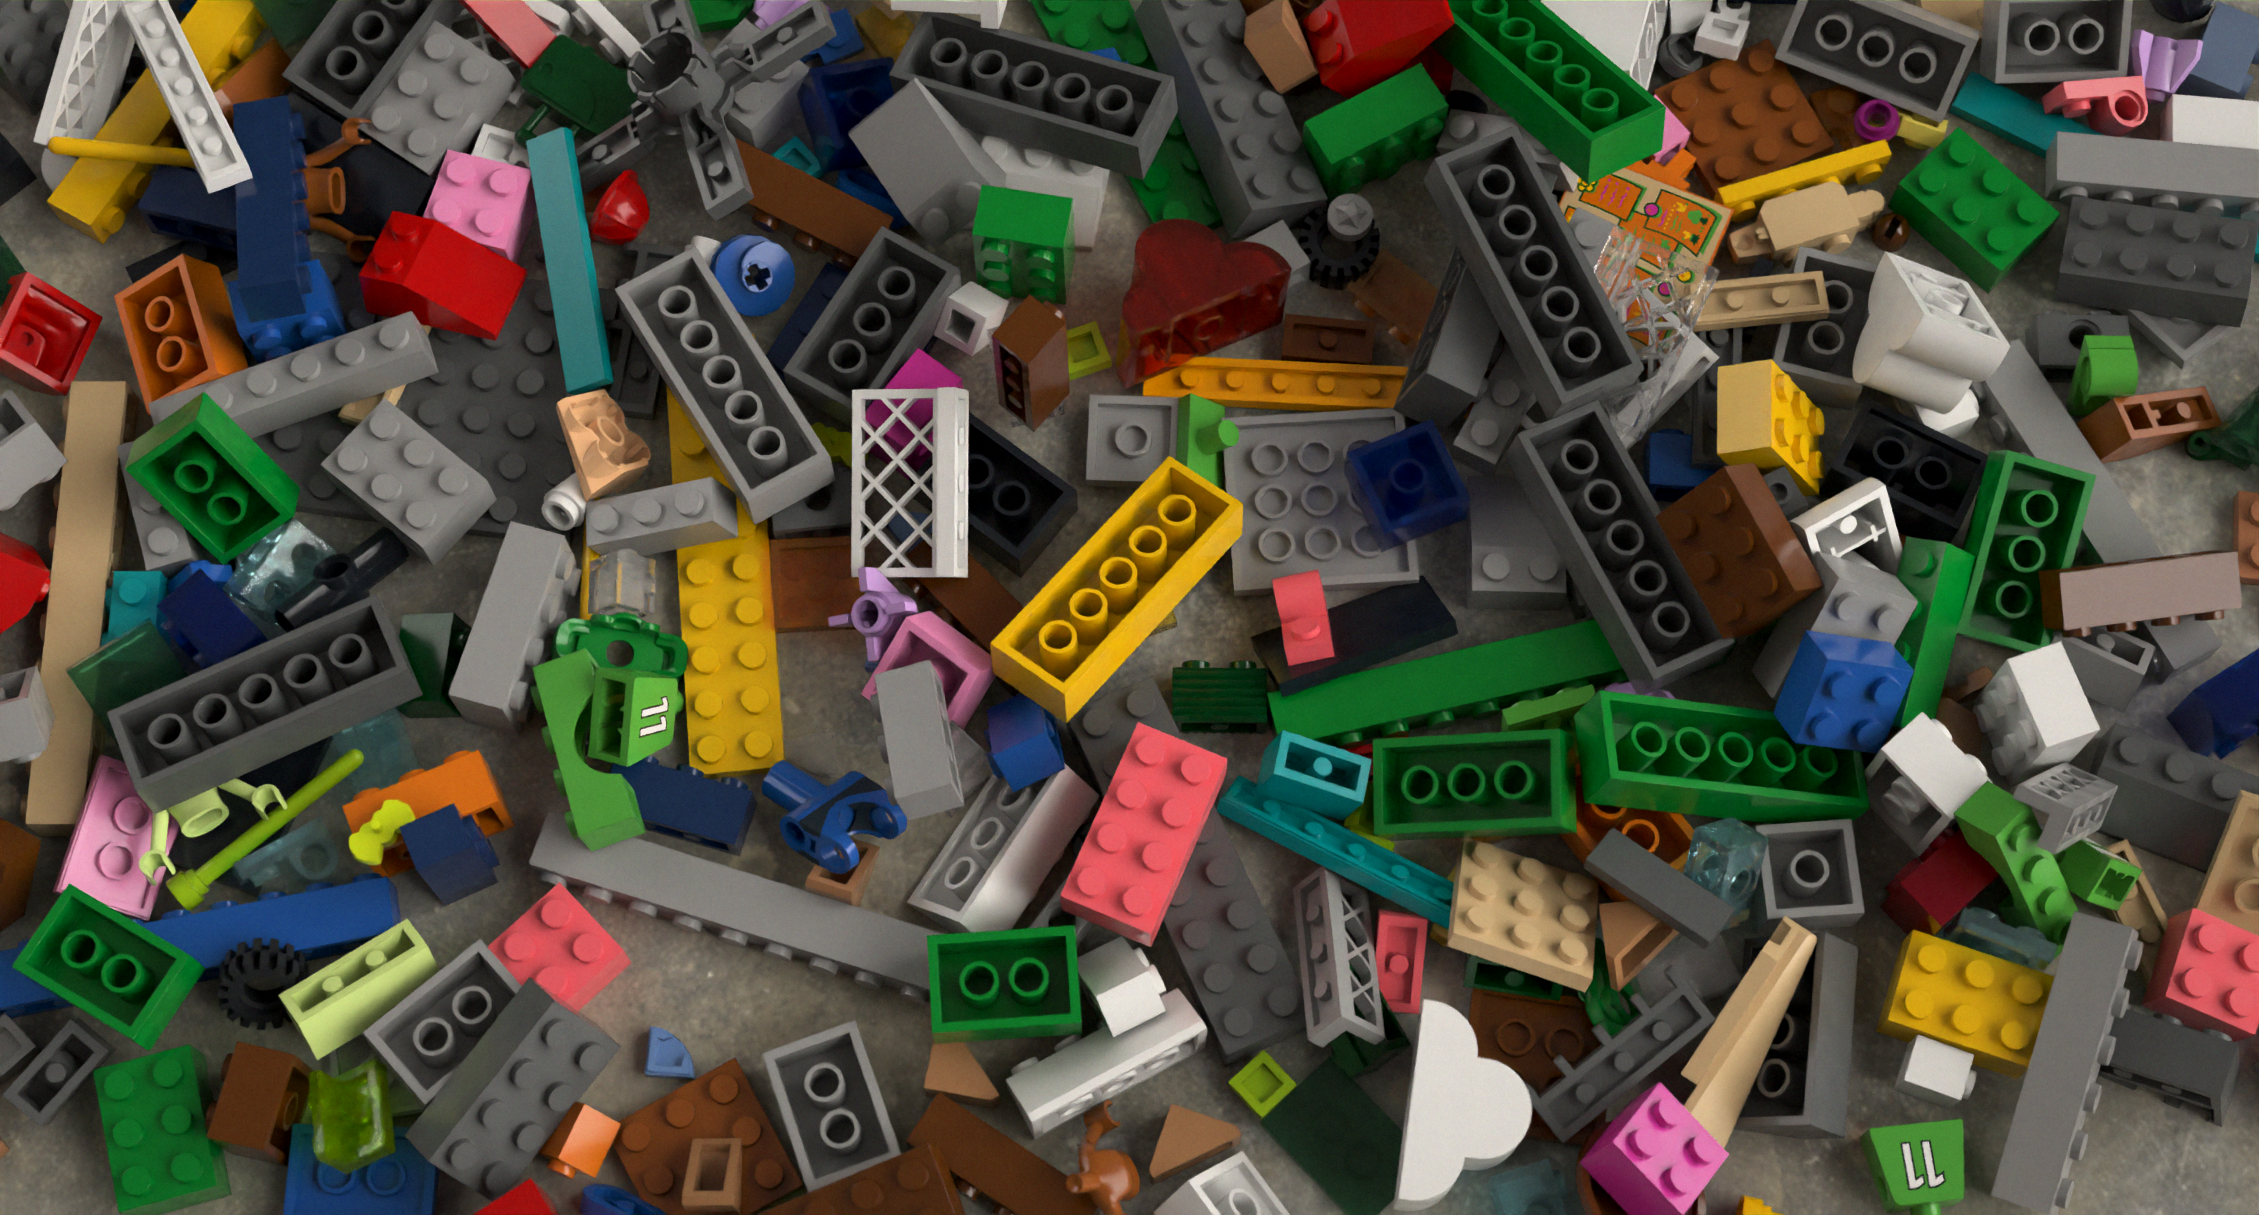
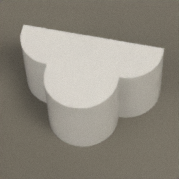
(1620, 29)
(1925, 336)
(1853, 527)
(1457, 1109)

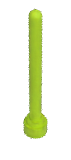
(192, 885)

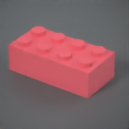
(1143, 834)

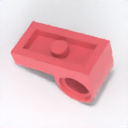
(2102, 103)
(1303, 617)
(1400, 958)

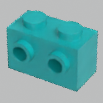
(133, 600)
(1313, 775)

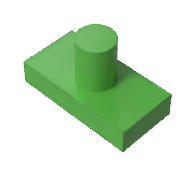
(1203, 436)

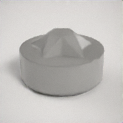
(1349, 217)

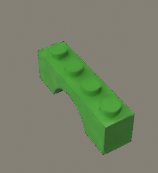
(600, 803)
(2008, 837)

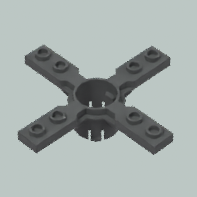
(677, 109)

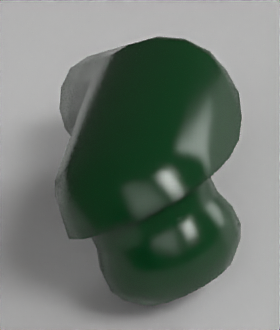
(2200, 449)

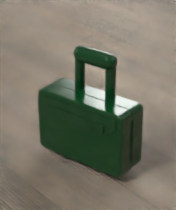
(574, 91)

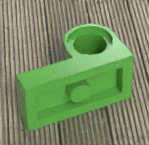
(2103, 372)

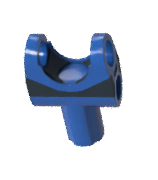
(826, 816)

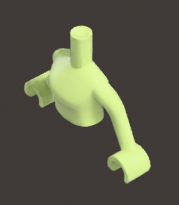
(200, 816)

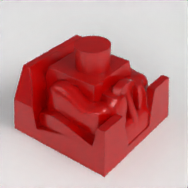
(43, 335)

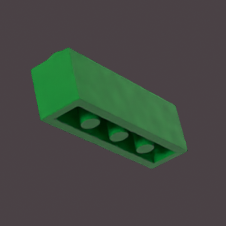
(1939, 581)

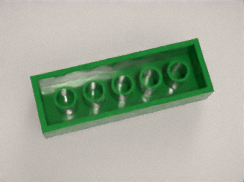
(1554, 84)
(1711, 762)

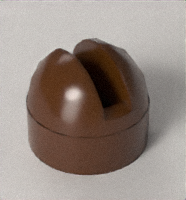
(1901, 234)

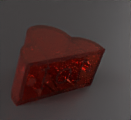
(1194, 297)

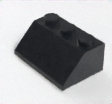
(1924, 471)

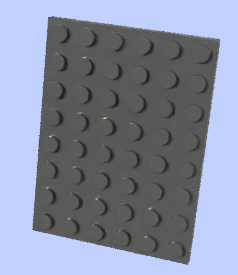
(485, 405)

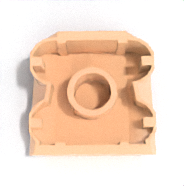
(600, 444)

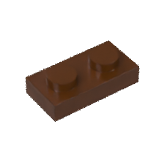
(1327, 340)

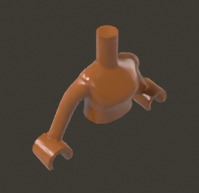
(327, 189)
(1104, 1173)

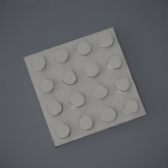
(1301, 505)

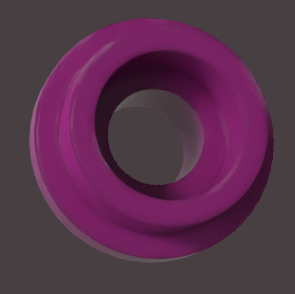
(1876, 110)

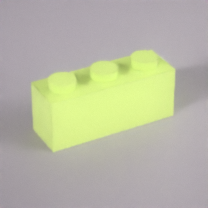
(359, 988)

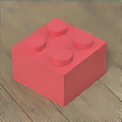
(561, 949)
(2207, 975)

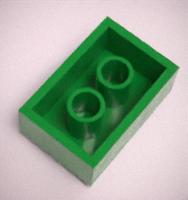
(1376, 132)
(1973, 209)
(1024, 244)
(213, 478)
(109, 967)
(1004, 984)
(157, 1132)

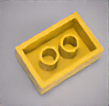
(1769, 423)
(1966, 1002)

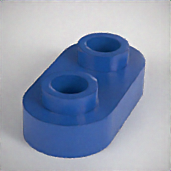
(871, 191)
(612, 1200)

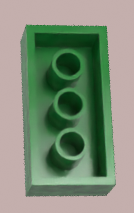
(2020, 525)
(1474, 785)

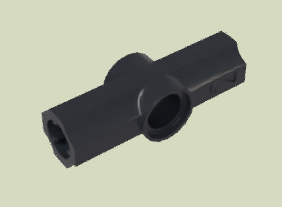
(343, 580)

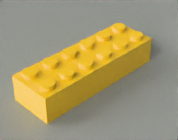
(1117, 589)

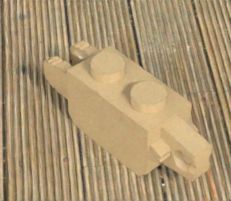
(1810, 218)

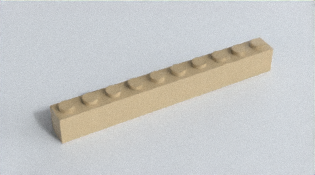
(86, 553)

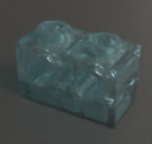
(271, 561)

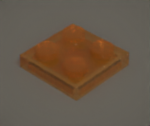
(811, 583)

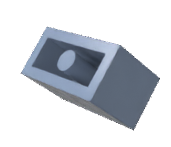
(2227, 51)

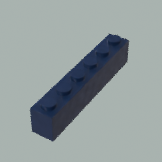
(271, 210)

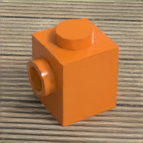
(580, 1142)

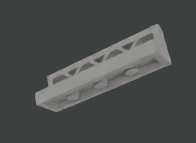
(2073, 800)
(1326, 956)

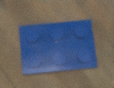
(390, 1186)

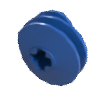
(774, 276)

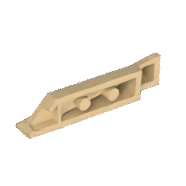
(1744, 1030)

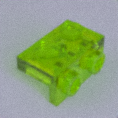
(351, 1116)

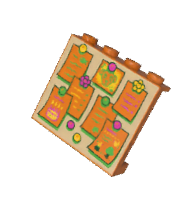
(1657, 215)

